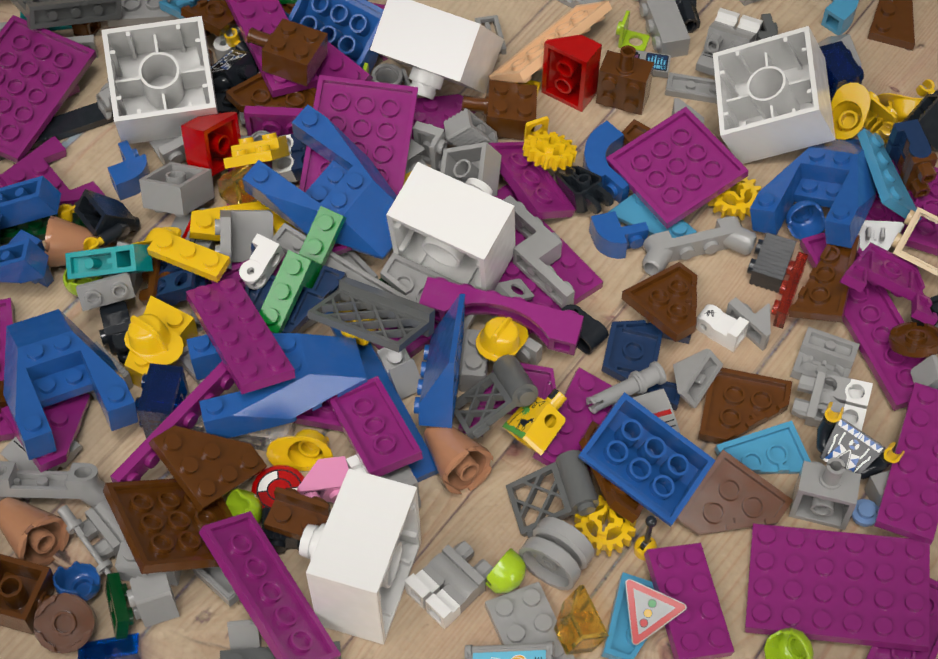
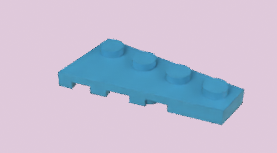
(885, 176)

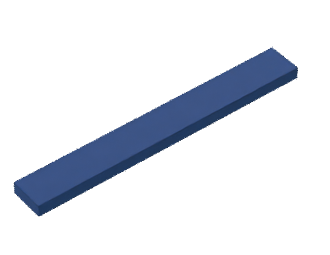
(373, 367)

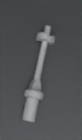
(74, 526)

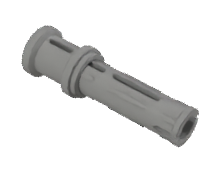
(636, 383)

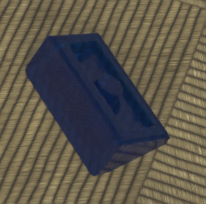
(112, 649)

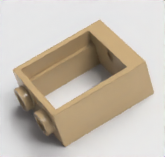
(901, 239)

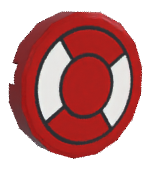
(272, 477)

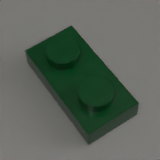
(116, 598)

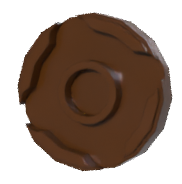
(914, 340)
(64, 623)

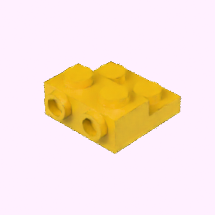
(251, 151)

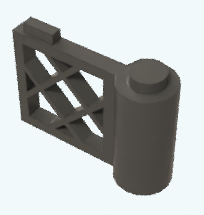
(514, 388)
(573, 484)

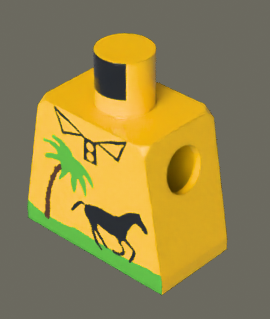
(538, 423)

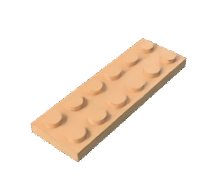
(530, 58)

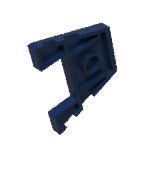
(324, 286)
(632, 348)

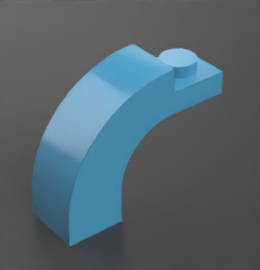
(839, 15)

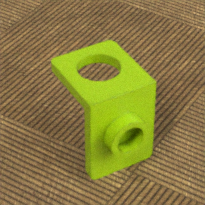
(625, 34)

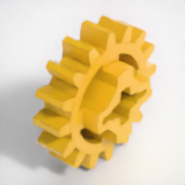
(549, 150)
(735, 199)
(616, 533)

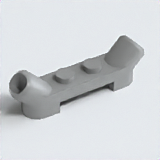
(727, 235)
(77, 483)

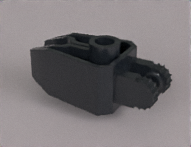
(583, 189)
(115, 325)

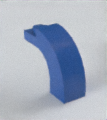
(599, 145)

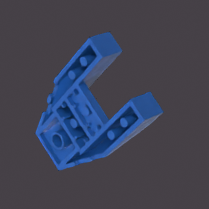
(832, 176)
(347, 186)
(21, 204)
(54, 362)
(322, 369)

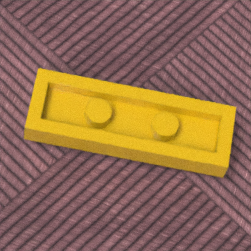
(189, 256)

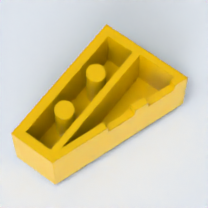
(172, 317)

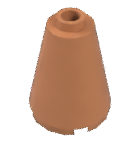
(64, 238)
(458, 458)
(32, 531)

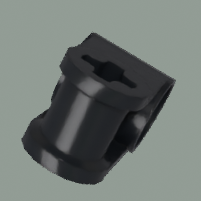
(592, 332)

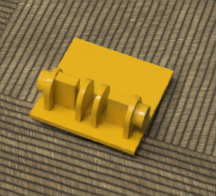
(878, 115)

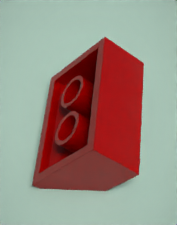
(571, 70)

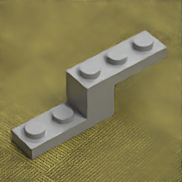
(537, 254)

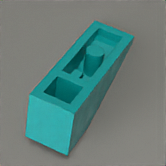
(108, 261)

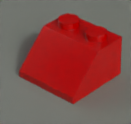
(210, 140)

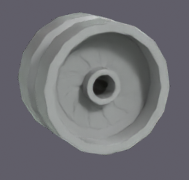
(557, 553)

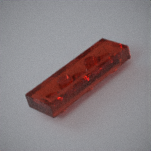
(788, 289)

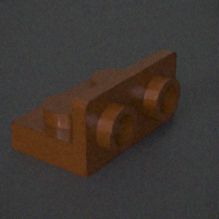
(294, 511)

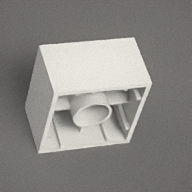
(436, 46)
(158, 77)
(773, 96)
(453, 227)
(363, 555)

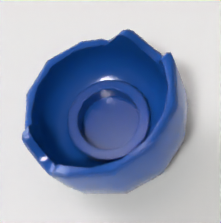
(805, 219)
(78, 579)

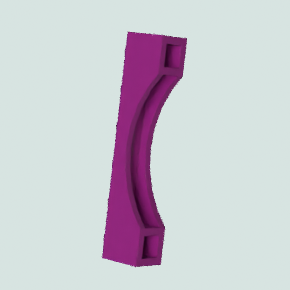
(554, 327)

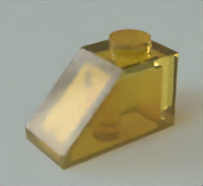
(232, 187)
(579, 624)

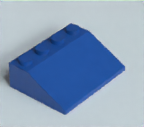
(349, 25)
(441, 370)
(646, 458)

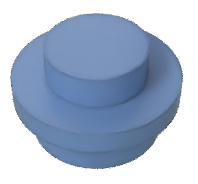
(865, 513)

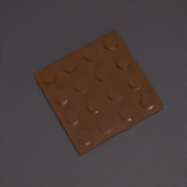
(163, 524)

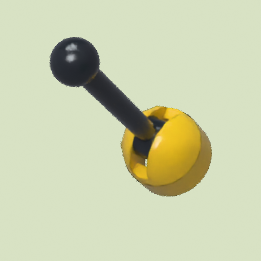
(645, 541)

